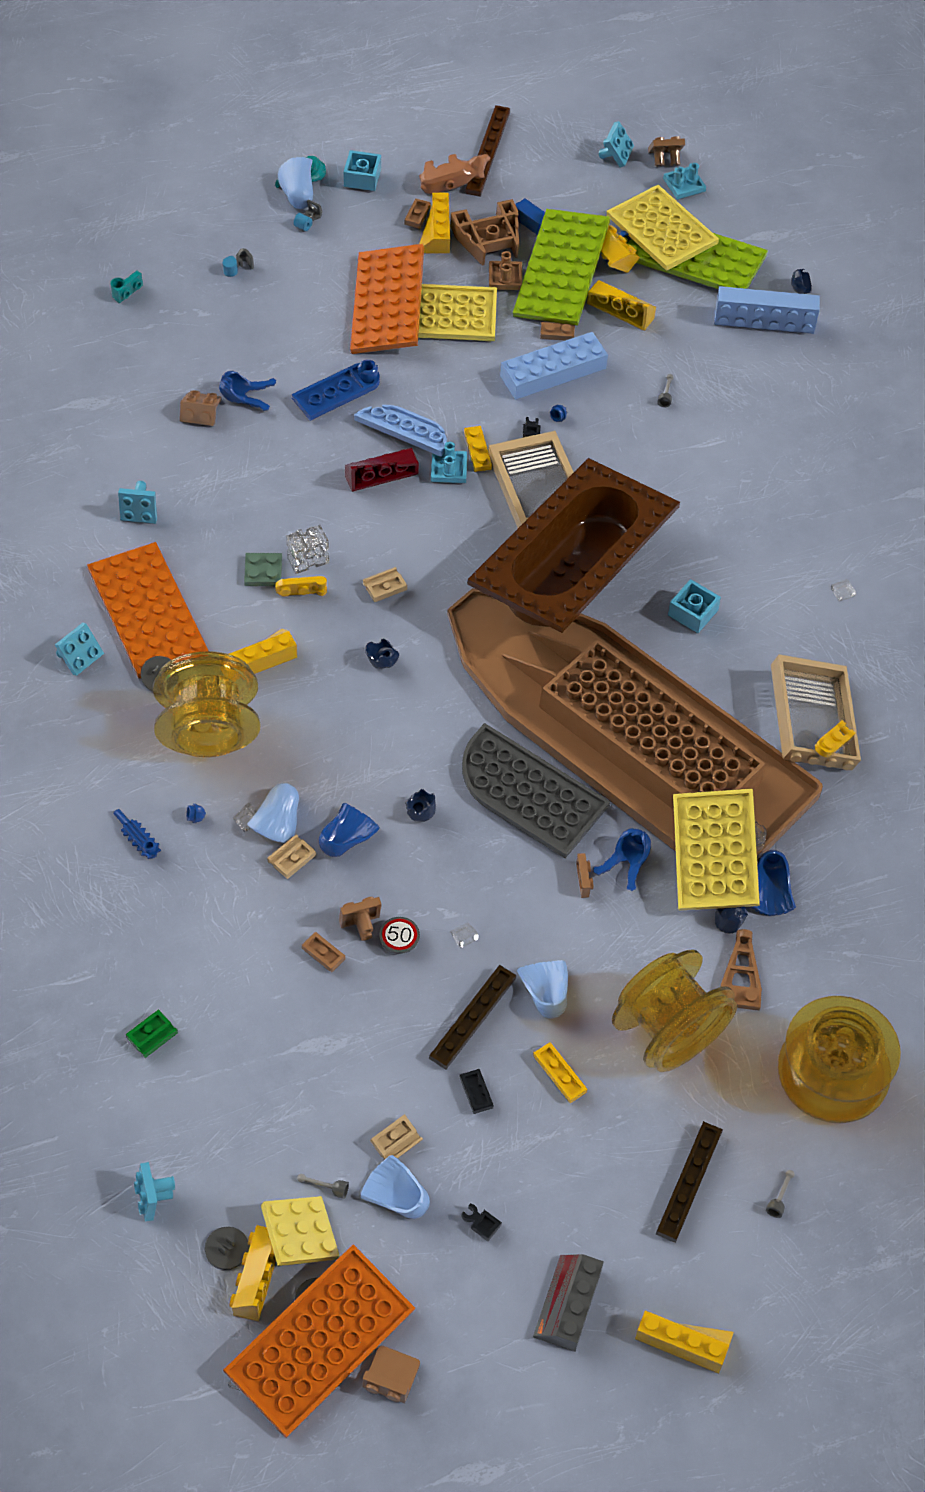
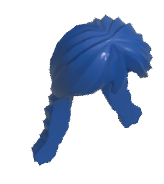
(235, 386)
(632, 846)

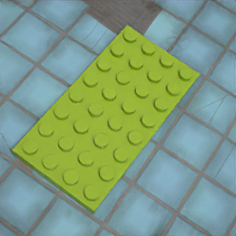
(723, 265)
(561, 267)

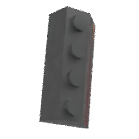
(568, 1300)

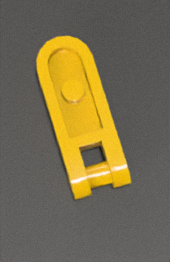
(302, 586)
(834, 739)

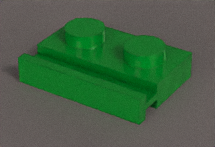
(151, 1033)

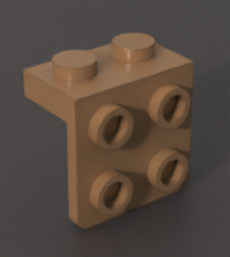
(199, 408)
(391, 1374)

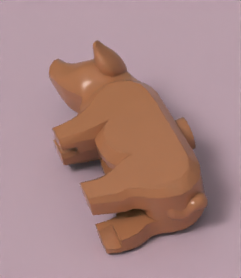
(452, 174)

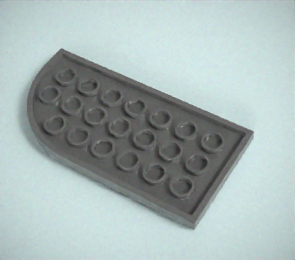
(529, 791)

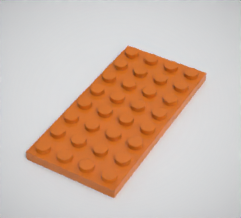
(387, 299)
(146, 605)
(319, 1340)

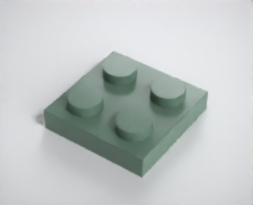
(262, 569)

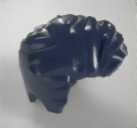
(381, 654)
(421, 806)
(730, 919)

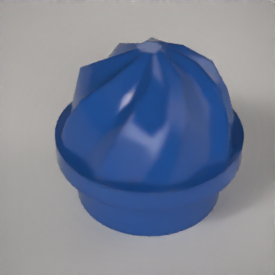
(558, 413)
(195, 813)

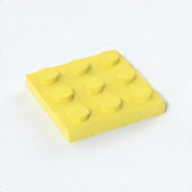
(299, 1230)

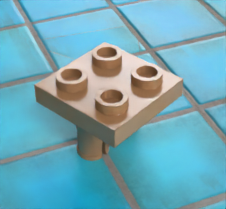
(660, 146)
(505, 273)
(361, 915)

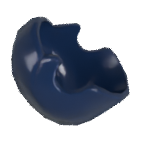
(801, 282)

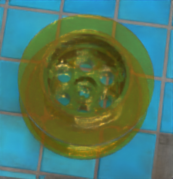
(206, 704)
(674, 1009)
(852, 1087)

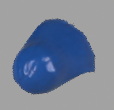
(346, 831)
(774, 884)

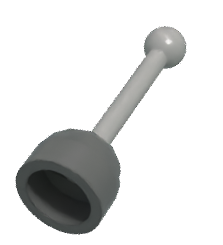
(666, 396)
(339, 1188)
(776, 1207)

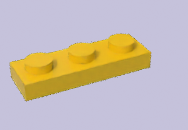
(477, 448)
(560, 1072)

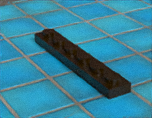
(472, 1017)
(689, 1182)

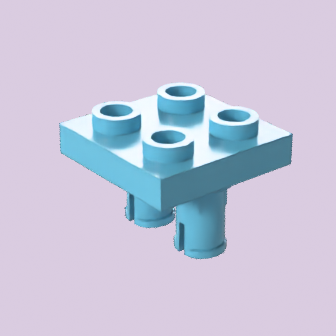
(617, 145)
(685, 181)
(450, 466)
(137, 504)
(79, 649)
(151, 1190)

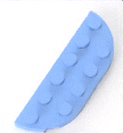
(405, 426)

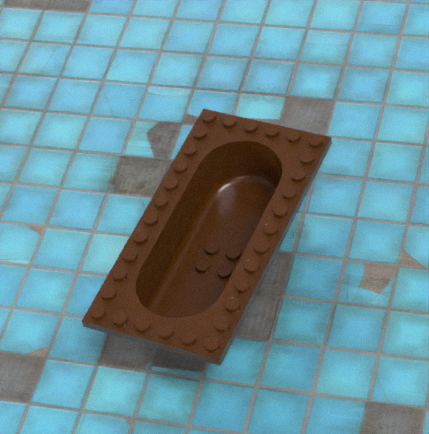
(573, 545)

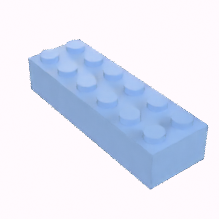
(767, 310)
(553, 365)

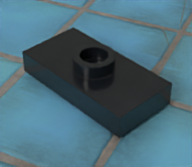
(476, 1091)

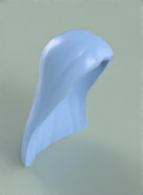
(296, 181)
(277, 814)
(547, 985)
(396, 1189)

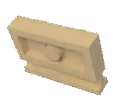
(385, 584)
(291, 856)
(396, 1138)

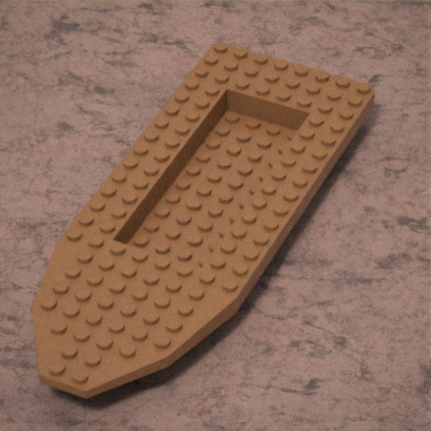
(622, 718)

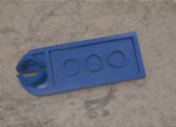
(337, 389)

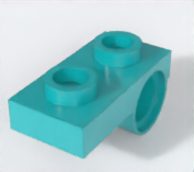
(122, 289)

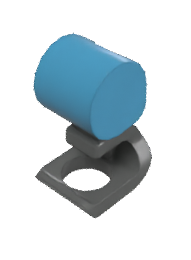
(304, 221)
(231, 264)

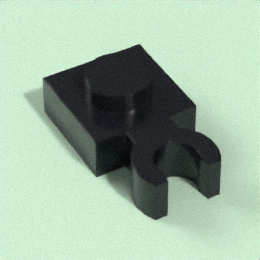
(531, 427)
(483, 1224)

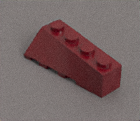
(381, 469)

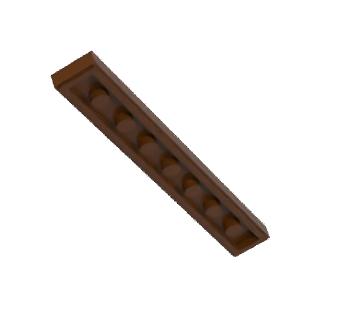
(489, 146)

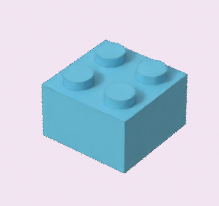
(362, 170)
(694, 606)

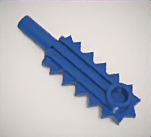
(138, 836)

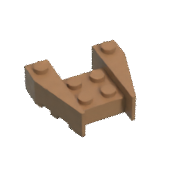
(488, 233)

